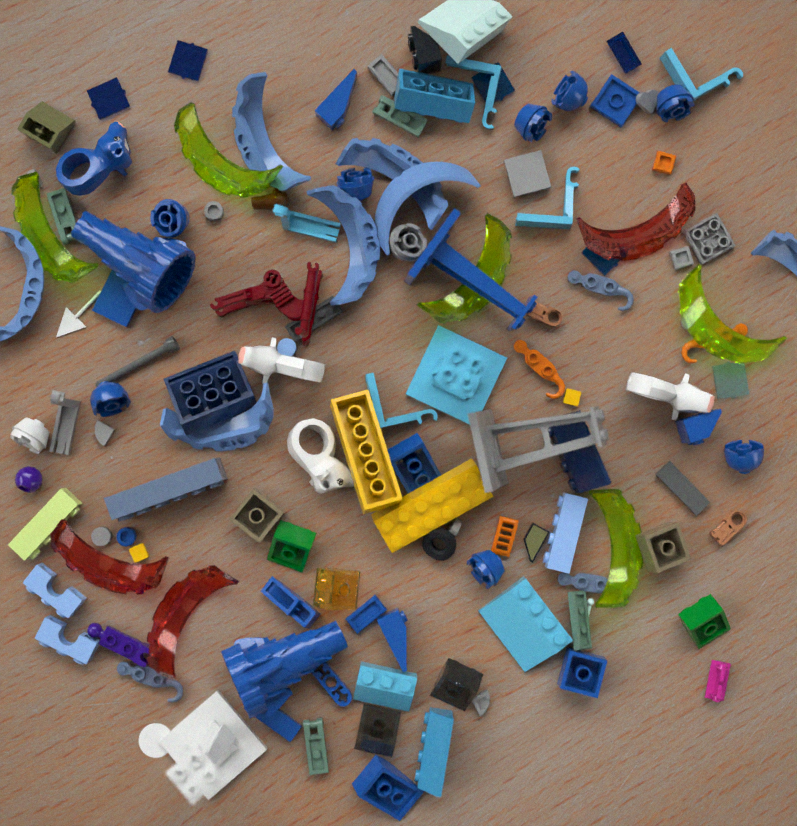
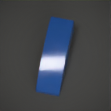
(290, 602)

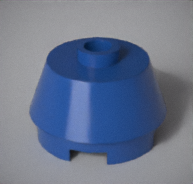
(674, 103)
(531, 121)
(356, 183)
(169, 218)
(486, 567)

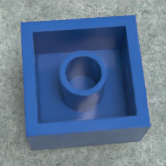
(582, 672)

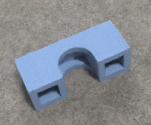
(40, 583)
(52, 635)

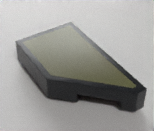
(534, 540)

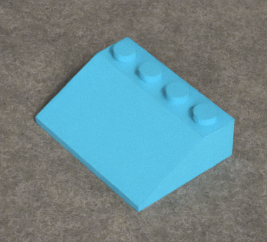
(525, 624)

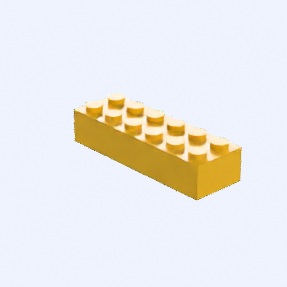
(365, 452)
(431, 505)

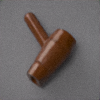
(269, 200)

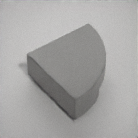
(103, 432)
(481, 702)

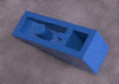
(335, 106)
(394, 630)

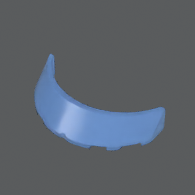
(253, 137)
(392, 162)
(409, 182)
(361, 237)
(780, 248)
(32, 288)
(227, 434)

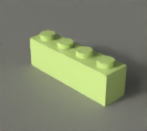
(39, 529)

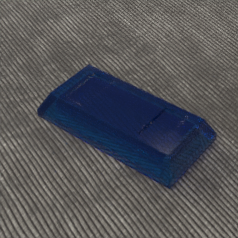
(624, 52)

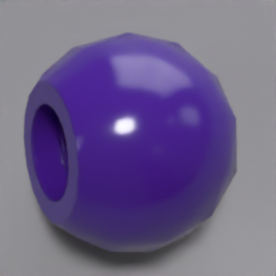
(28, 479)

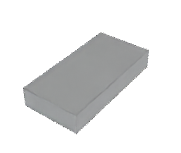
(384, 73)

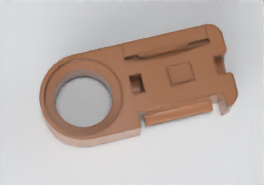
(541, 314)
(727, 528)

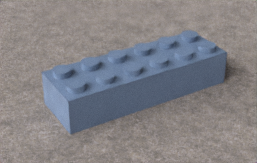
(161, 490)

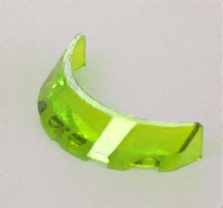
(212, 165)
(36, 229)
(492, 262)
(712, 332)
(625, 551)

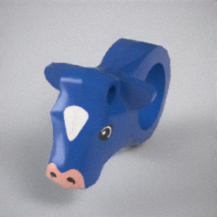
(110, 155)

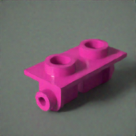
(717, 680)

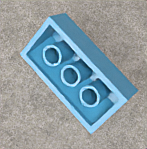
(434, 96)
(435, 750)

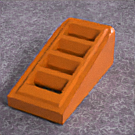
(502, 519)

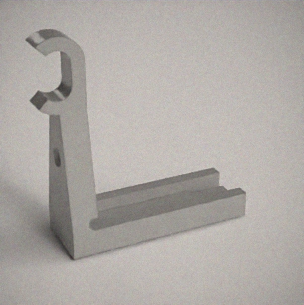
(64, 423)

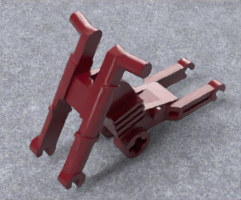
(281, 296)

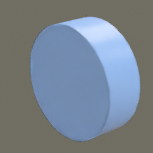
(287, 347)

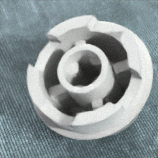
(30, 434)

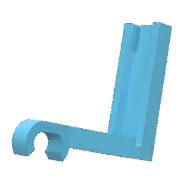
(680, 76)
(494, 81)
(552, 221)
(307, 224)
(372, 387)

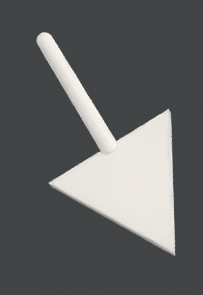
(71, 322)

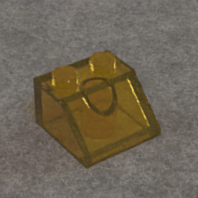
(336, 589)

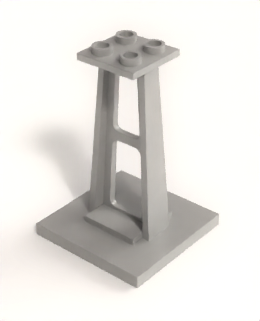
(488, 448)

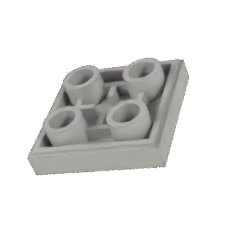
(527, 173)
(709, 238)

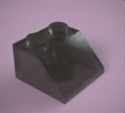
(457, 684)
(377, 730)

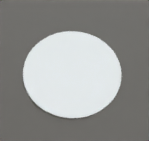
(150, 738)

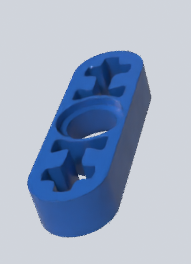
(344, 689)

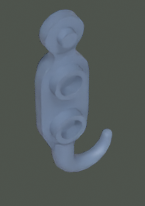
(601, 285)
(584, 581)
(150, 677)

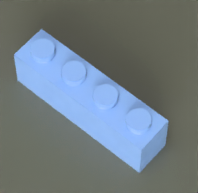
(565, 533)

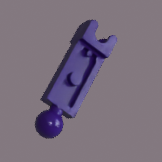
(120, 643)

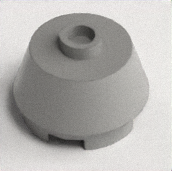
(407, 242)

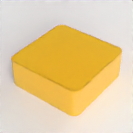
(572, 397)
(139, 552)

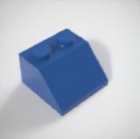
(697, 427)

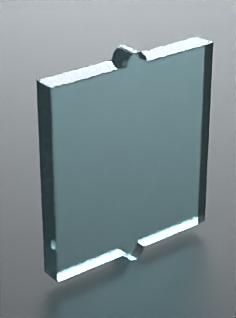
(730, 380)

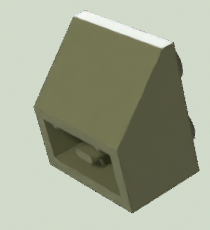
(46, 126)

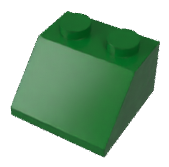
(291, 546)
(704, 621)

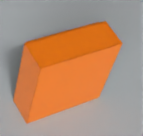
(664, 162)

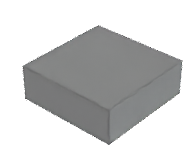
(681, 258)

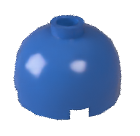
(571, 92)
(108, 399)
(744, 456)

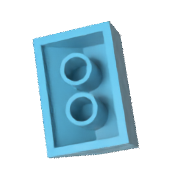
(385, 686)

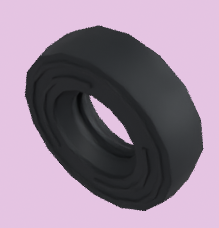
(434, 552)

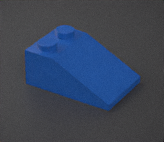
(413, 463)
(386, 788)

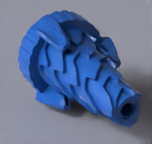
(152, 268)
(267, 668)

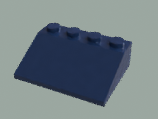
(210, 392)
(583, 464)

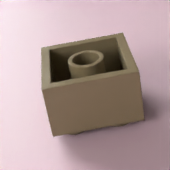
(257, 515)
(663, 547)

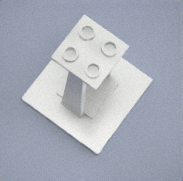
(210, 748)

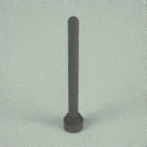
(169, 346)

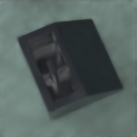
(425, 50)

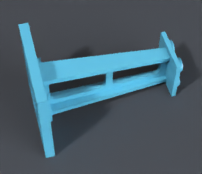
(455, 375)

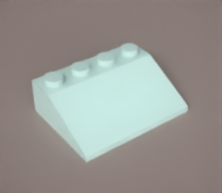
(465, 25)

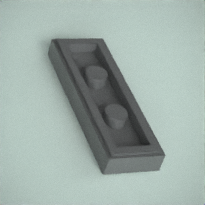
(324, 313)
(682, 488)

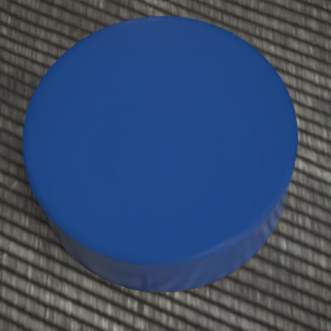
(126, 536)

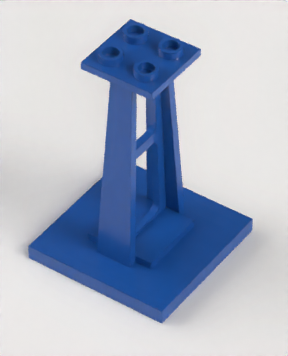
(458, 267)

